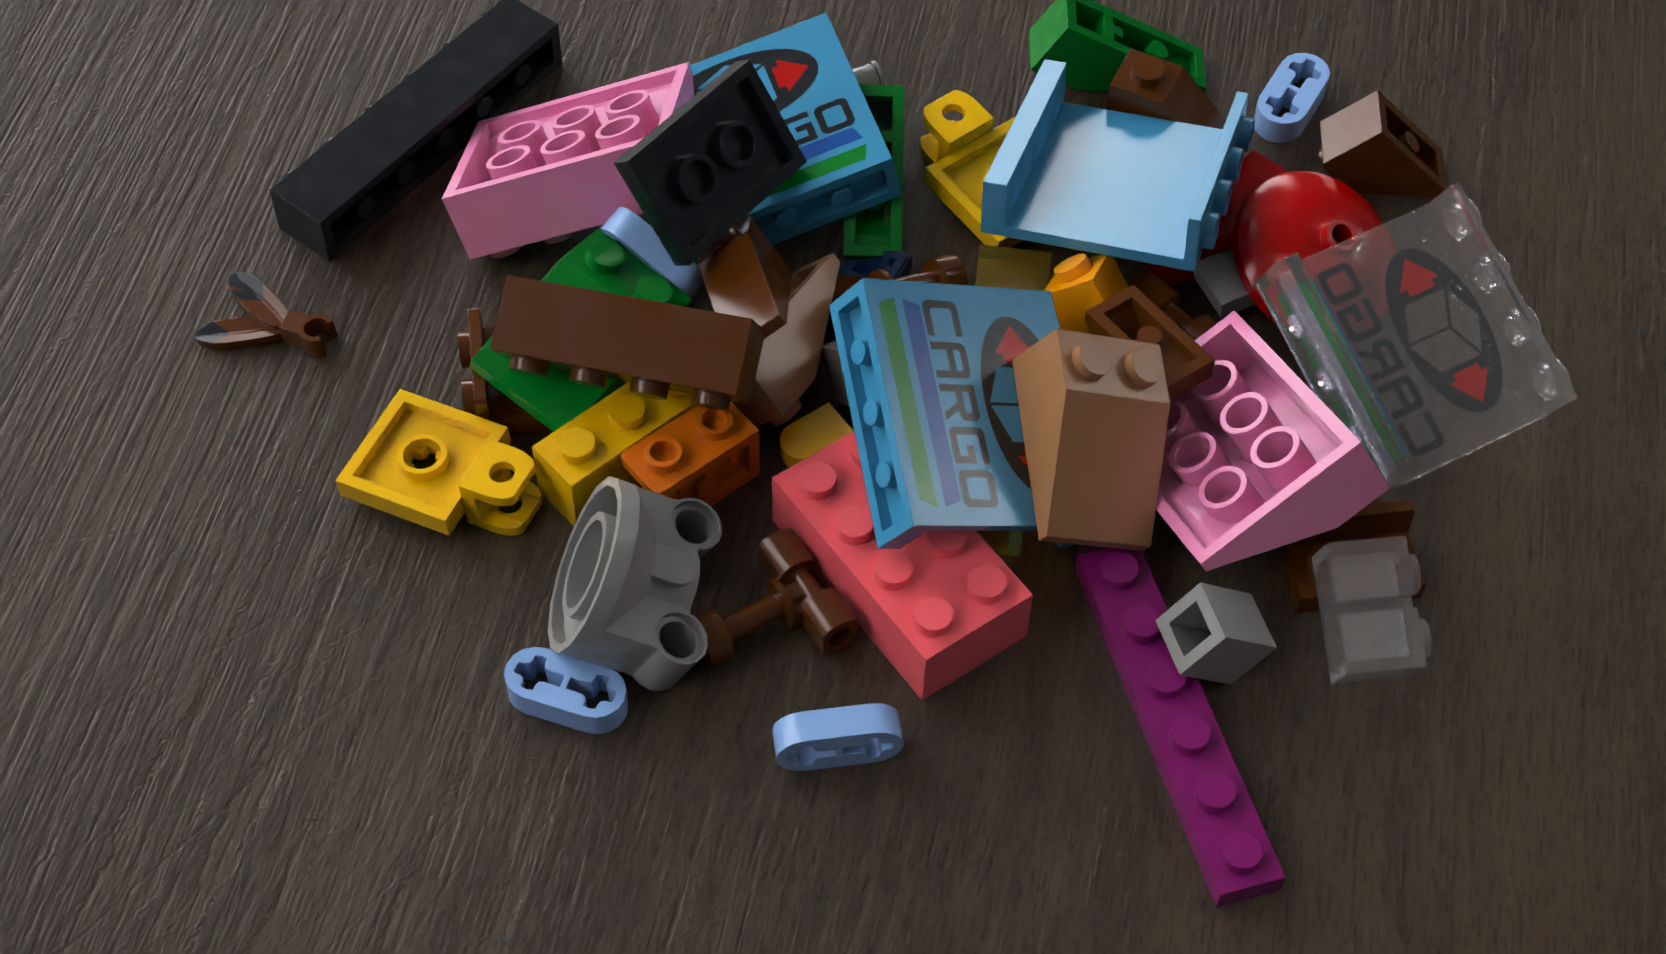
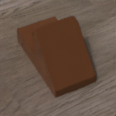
(1137, 318)

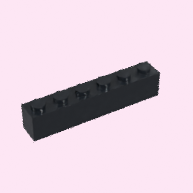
(415, 127)

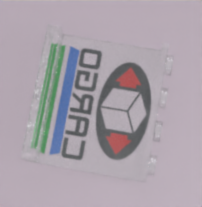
(1418, 338)

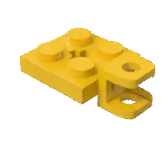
(961, 157)
(468, 472)

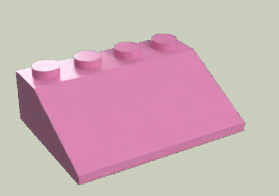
(553, 163)
(1257, 456)

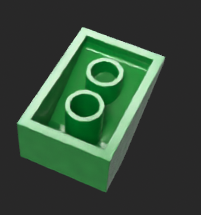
(594, 265)

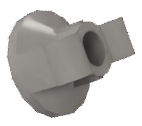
(633, 583)

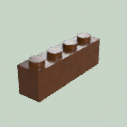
(628, 341)

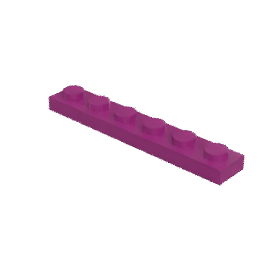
(1179, 730)

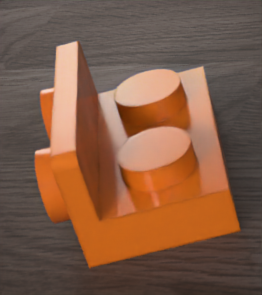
(697, 455)

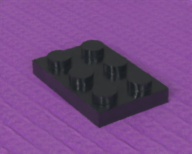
(711, 162)

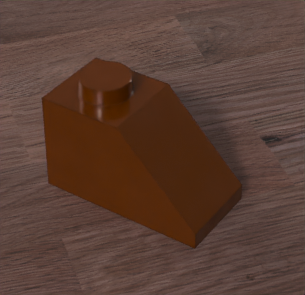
(1161, 91)
(1380, 150)

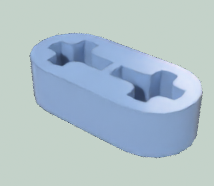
(1300, 101)
(643, 243)
(566, 690)
(837, 737)

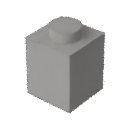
(1215, 634)

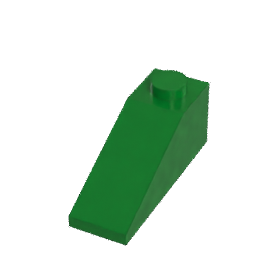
(1097, 41)
(880, 226)

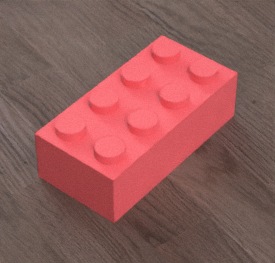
(926, 606)

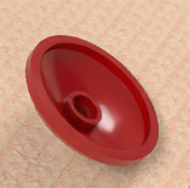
(1292, 216)

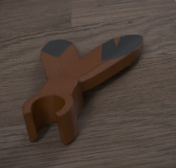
(267, 321)

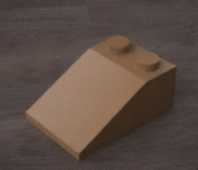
(1093, 436)

